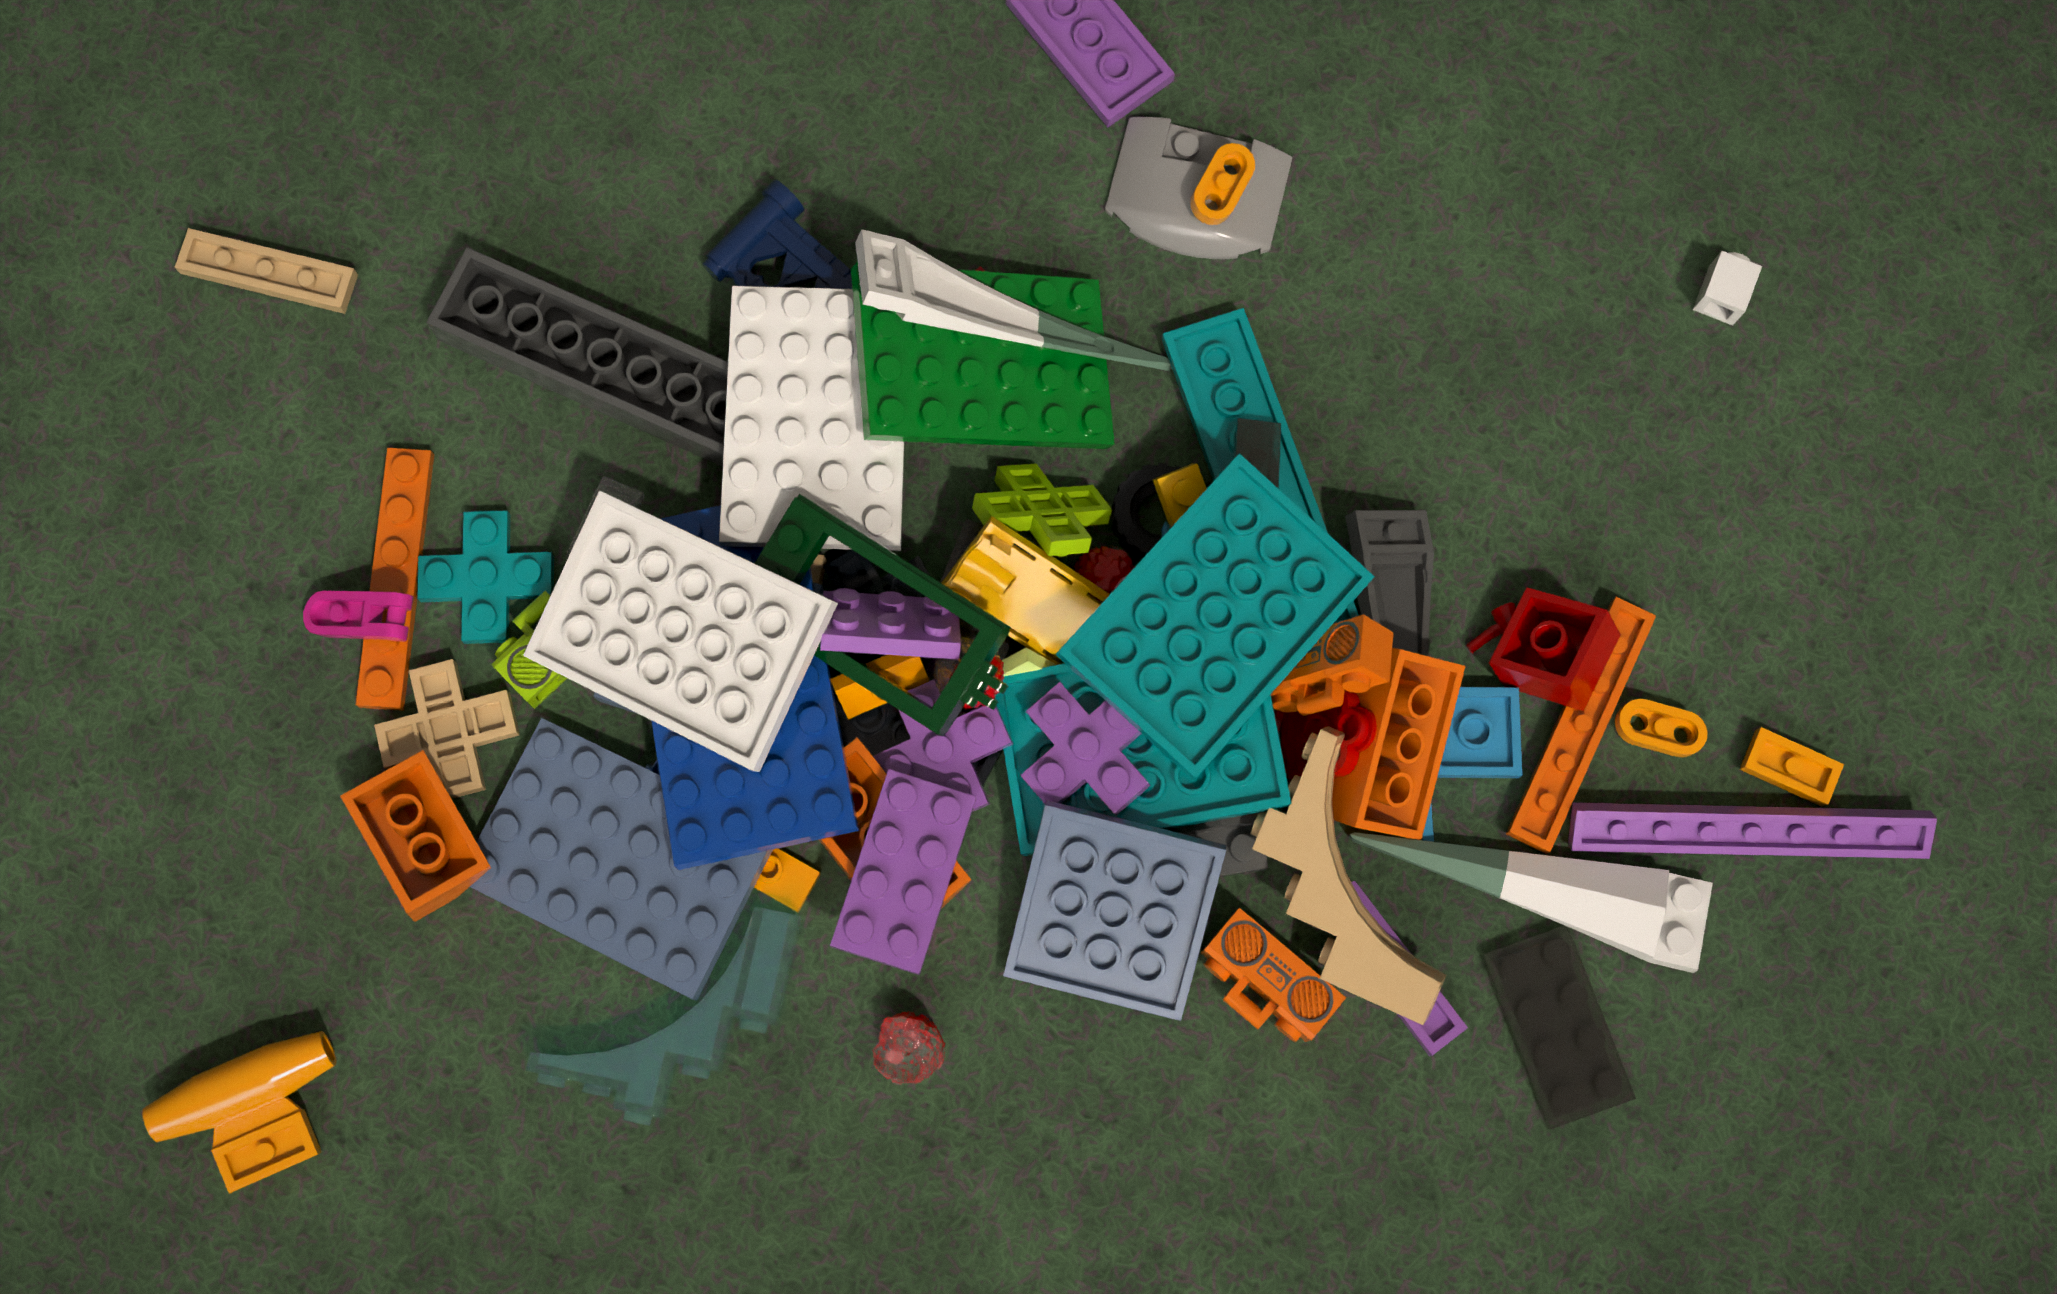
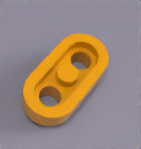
(1221, 186)
(1659, 727)

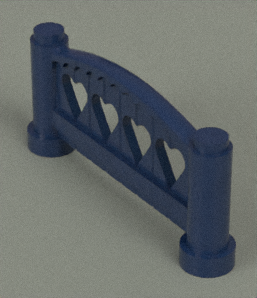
(772, 232)

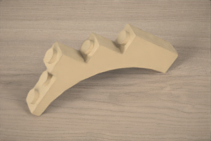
(1363, 955)

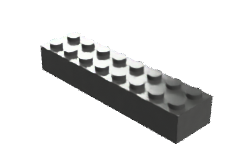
(585, 353)

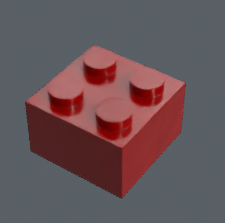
(1555, 648)

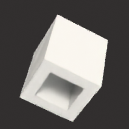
(1727, 287)

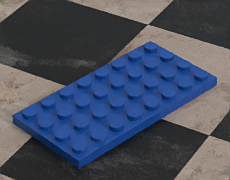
(798, 796)

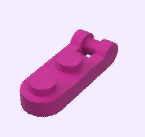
(358, 614)

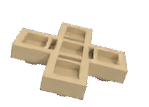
(448, 727)

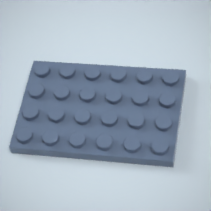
(591, 856)

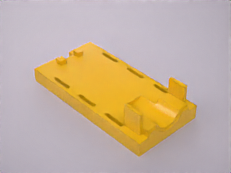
(1024, 589)

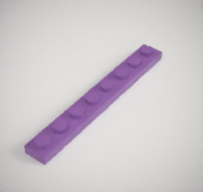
(1751, 830)

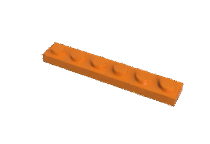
(395, 569)
(1577, 737)

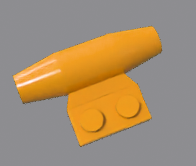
(249, 1109)

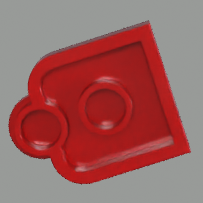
(1350, 718)

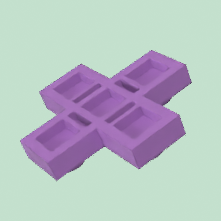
(1083, 751)
(950, 757)

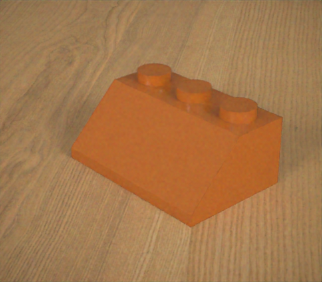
(416, 835)

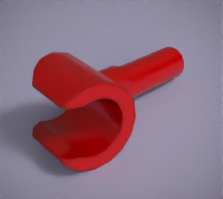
(1502, 617)

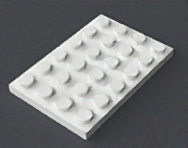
(799, 420)
(680, 631)

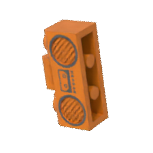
(1347, 658)
(1275, 973)

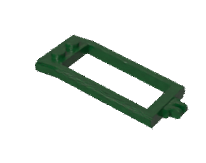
(793, 551)

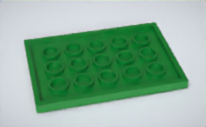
(980, 388)

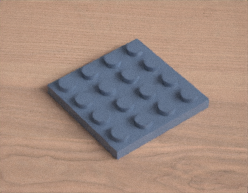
(1114, 910)

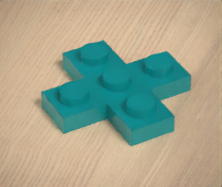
(485, 577)

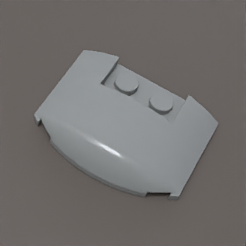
(1161, 171)

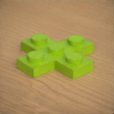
(1051, 514)

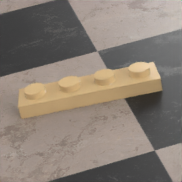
(266, 270)

